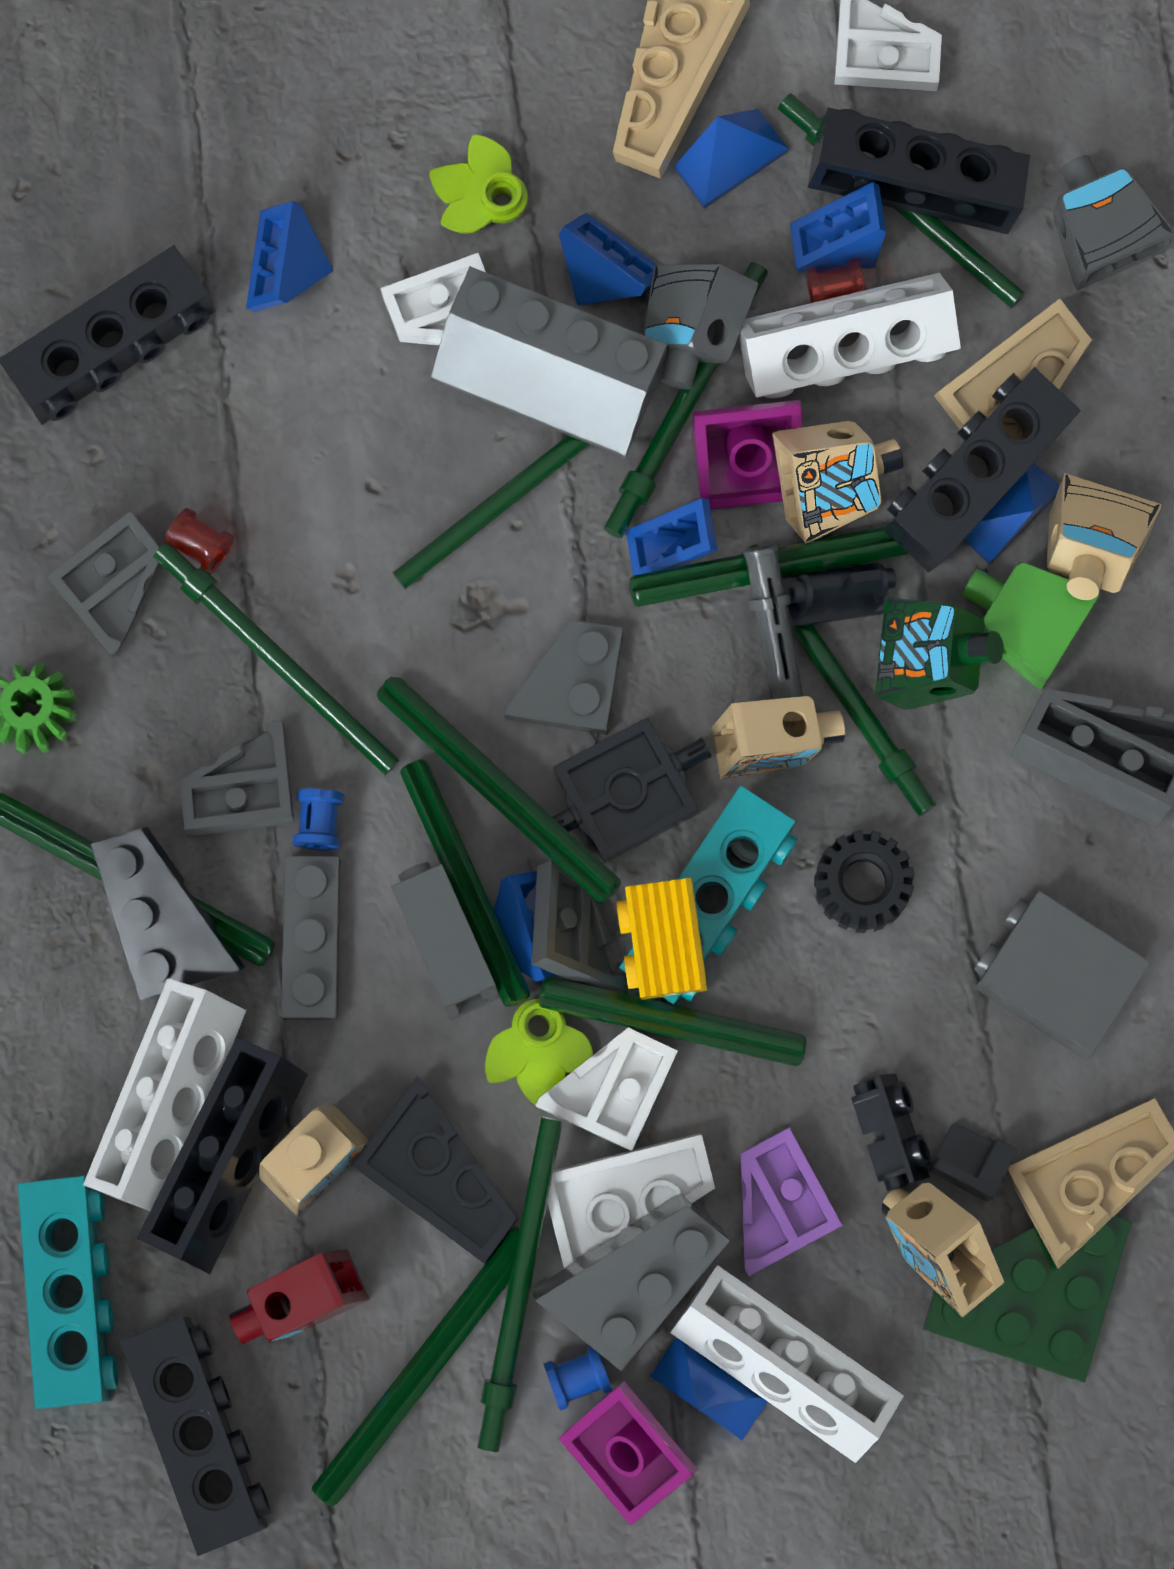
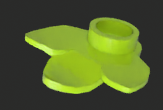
(472, 187)
(535, 1060)

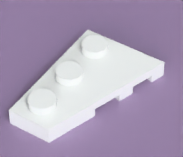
(607, 1194)

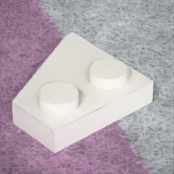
(885, 49)
(423, 302)
(613, 1088)

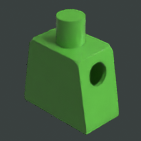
(1031, 615)

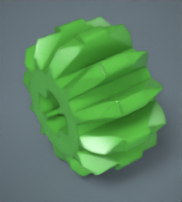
(41, 690)

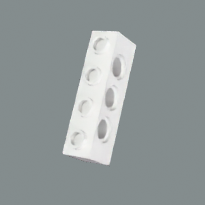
(822, 325)
(164, 1092)
(787, 1364)

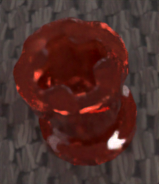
(835, 281)
(199, 540)

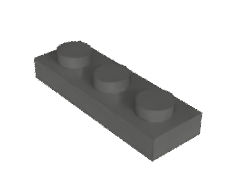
(311, 938)

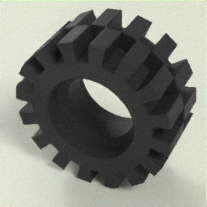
(870, 849)

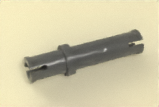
(773, 621)

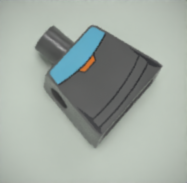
(1106, 223)
(697, 316)

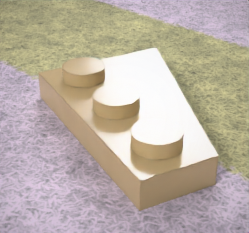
(1048, 342)
(1092, 1176)

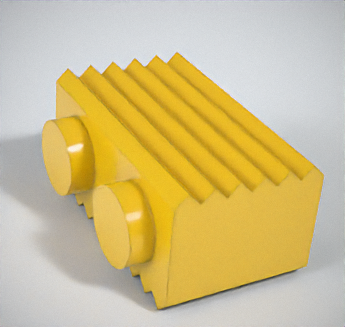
(664, 939)

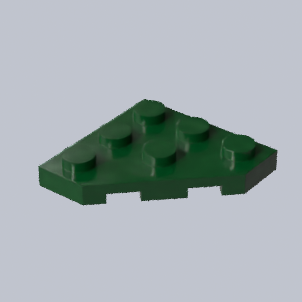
(1041, 1311)

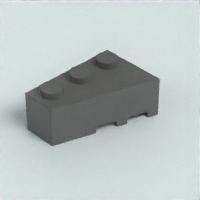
(1104, 751)
(634, 1280)

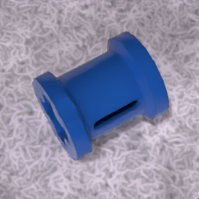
(318, 819)
(577, 1377)

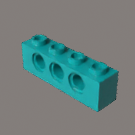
(743, 819)
(42, 1209)

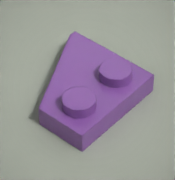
(781, 1202)

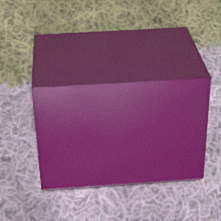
(738, 452)
(628, 1453)

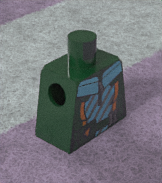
(931, 652)

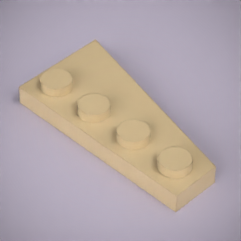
(671, 74)

